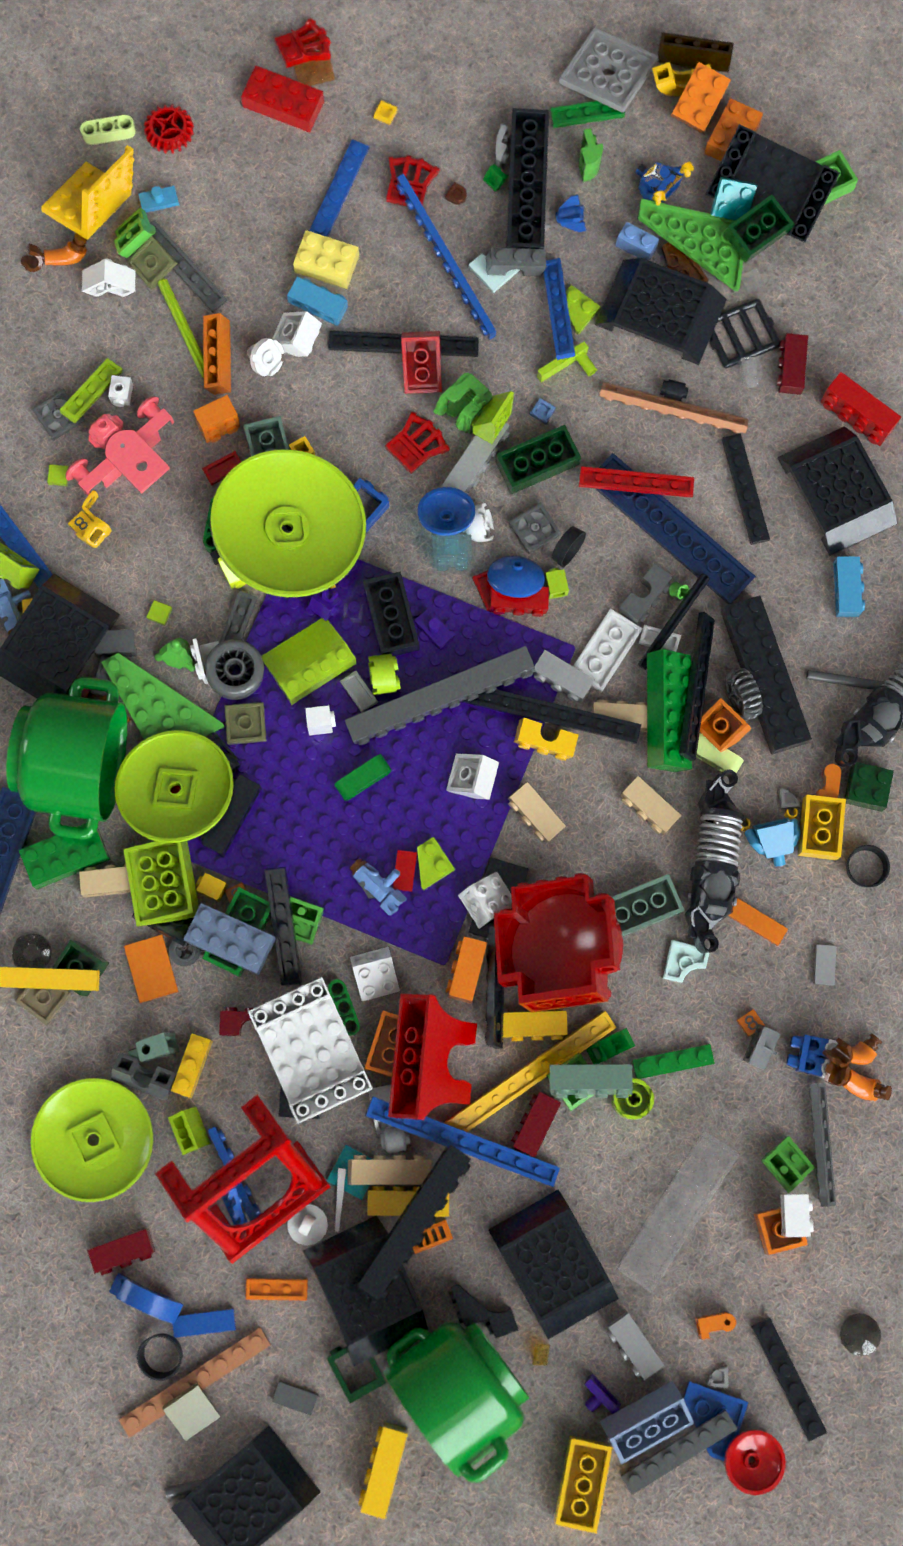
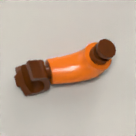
(68, 255)
(860, 1054)
(857, 1084)

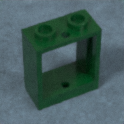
(364, 1389)

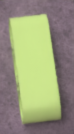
(114, 123)
(719, 760)

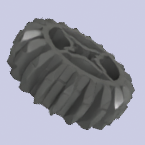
(743, 693)

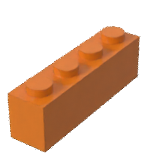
(217, 354)

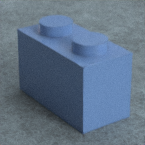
(637, 242)

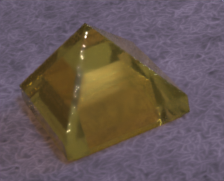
(540, 1354)

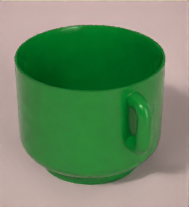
(68, 755)
(458, 1395)

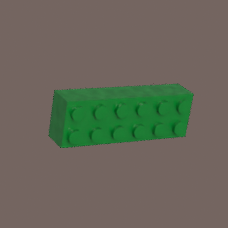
(666, 703)

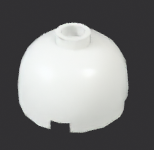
(481, 525)

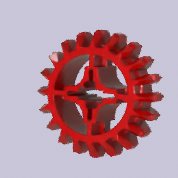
(165, 119)

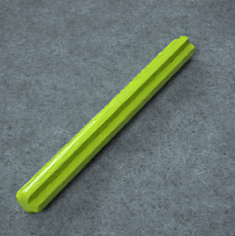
(182, 324)

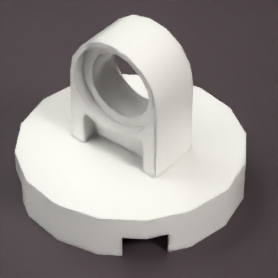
(265, 356)
(308, 1225)

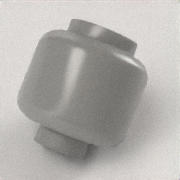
(394, 1140)

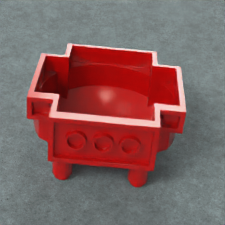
(558, 943)

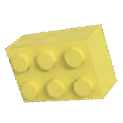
(326, 259)

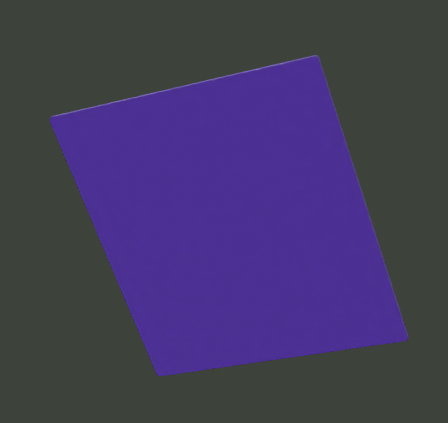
(317, 834)

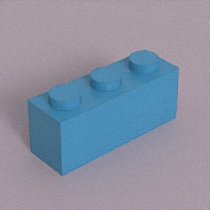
(317, 300)
(848, 587)

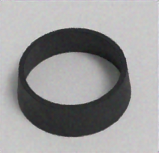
(568, 546)
(881, 854)
(147, 1370)

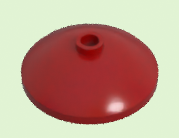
(764, 1471)

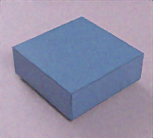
(542, 411)

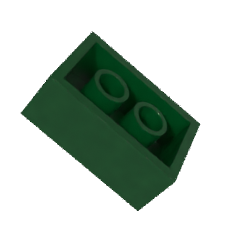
(758, 228)

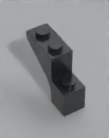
(472, 1311)

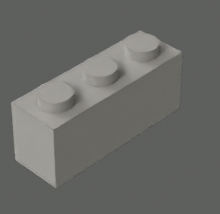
(562, 677)
(634, 1346)

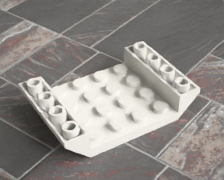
(310, 1050)

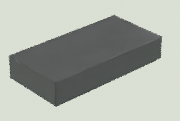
(295, 1398)

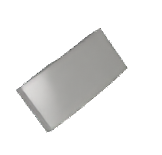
(501, 146)

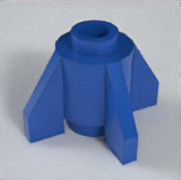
(570, 214)

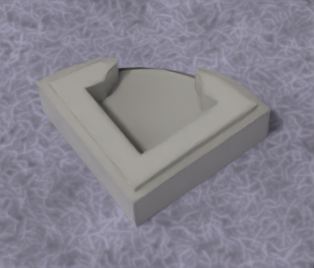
(788, 800)
(719, 1378)

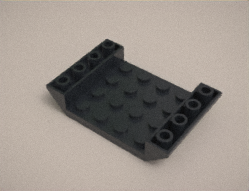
(792, 179)
(663, 307)
(841, 489)
(54, 638)
(553, 1264)
(365, 1324)
(248, 1495)

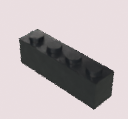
(223, 833)

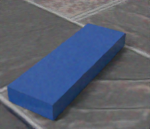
(204, 1323)

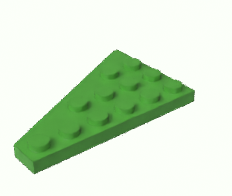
(697, 236)
(154, 704)

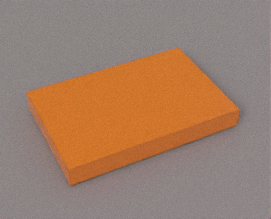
(151, 969)

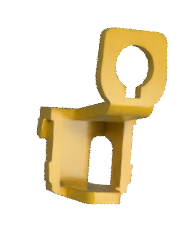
(98, 527)

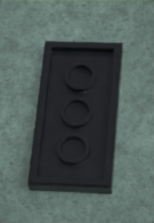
(511, 876)

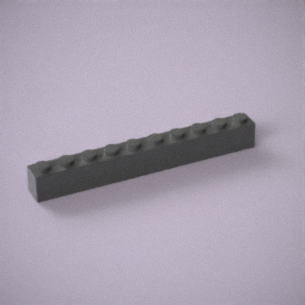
(440, 695)

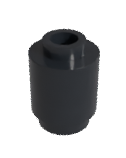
(674, 390)

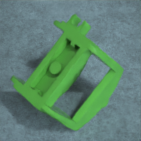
(466, 398)

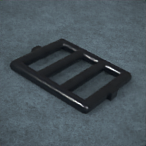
(759, 349)

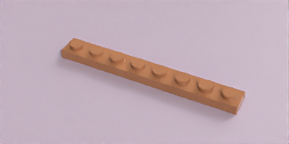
(669, 406)
(203, 1375)

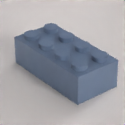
(229, 939)
(647, 1422)

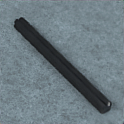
(676, 617)

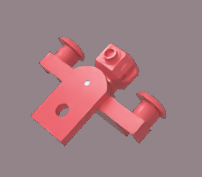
(124, 450)

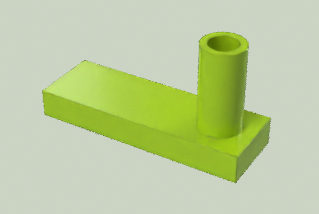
(557, 365)

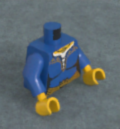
(661, 180)

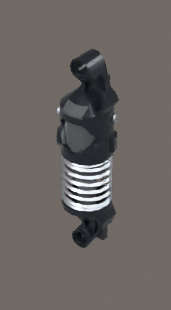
(873, 723)
(715, 869)

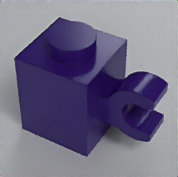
(325, 604)

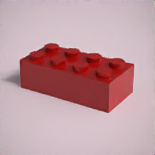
(282, 99)
(860, 409)

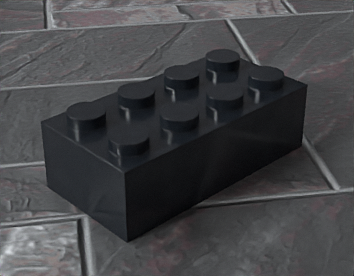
(391, 614)

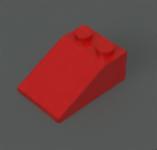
(421, 362)

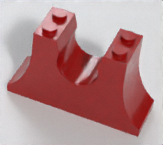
(421, 1058)

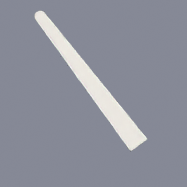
(340, 1190)

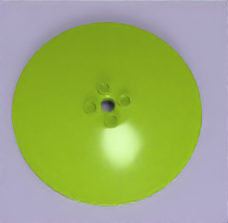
(292, 491)

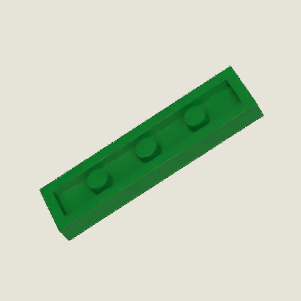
(582, 114)
(673, 1061)

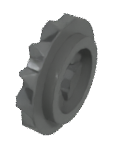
(187, 959)

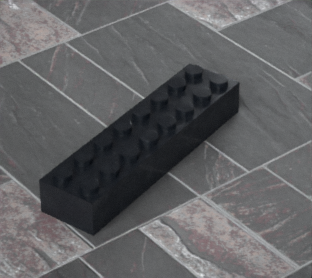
(527, 179)
(760, 655)
(412, 1222)

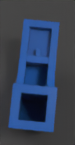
(145, 1299)

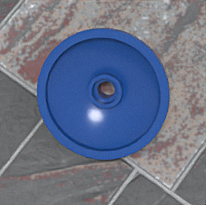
(446, 511)
(516, 576)

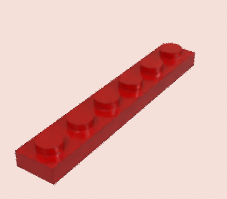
(636, 482)

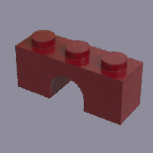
(232, 1021)

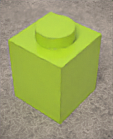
(557, 583)

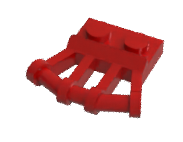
(292, 49)
(419, 188)
(408, 452)

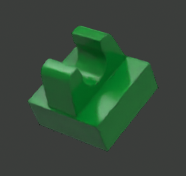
(495, 177)

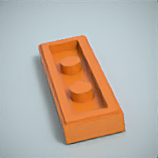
(758, 922)
(276, 1289)

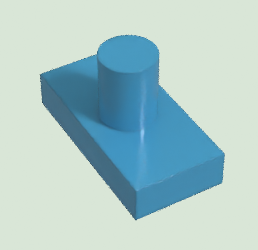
(158, 198)

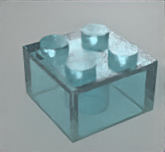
(451, 552)

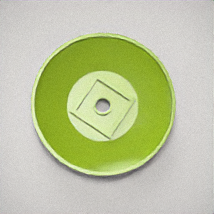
(167, 761)
(62, 1136)

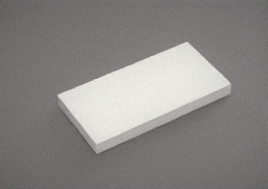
(607, 648)

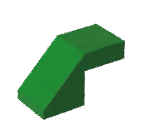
(610, 1046)

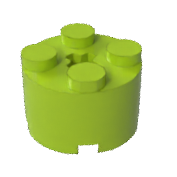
(382, 674)
(639, 1109)

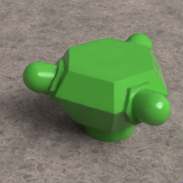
(176, 654)

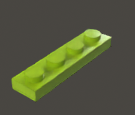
(90, 391)

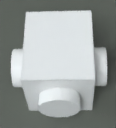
(120, 391)

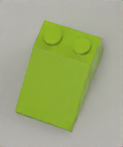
(493, 417)

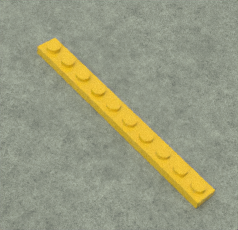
(531, 1073)

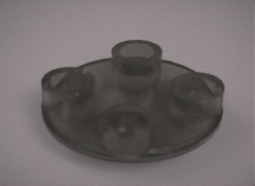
(31, 951)
(860, 1334)

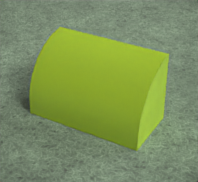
(189, 1130)

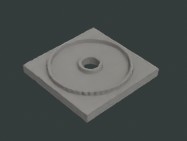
(605, 52)

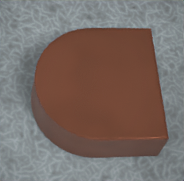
(456, 194)

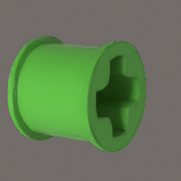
(678, 590)

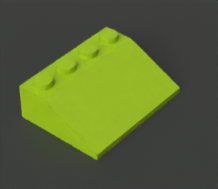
(308, 660)
(161, 882)

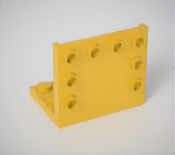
(92, 195)

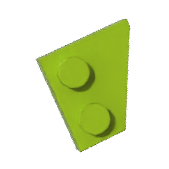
(580, 308)
(432, 863)

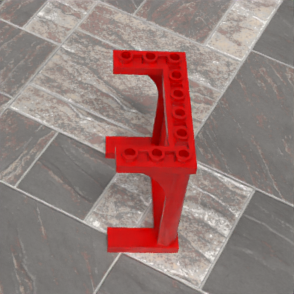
(236, 1240)

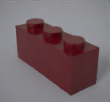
(792, 363)
(535, 1124)
(121, 1252)

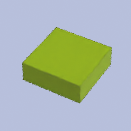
(57, 474)
(159, 613)

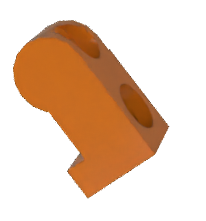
(831, 781)
(714, 1322)

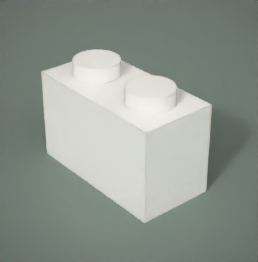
(320, 720)
(796, 1215)

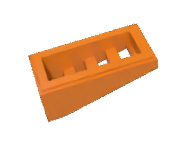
(444, 1224)

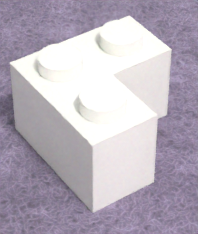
(108, 277)

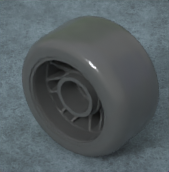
(237, 654)

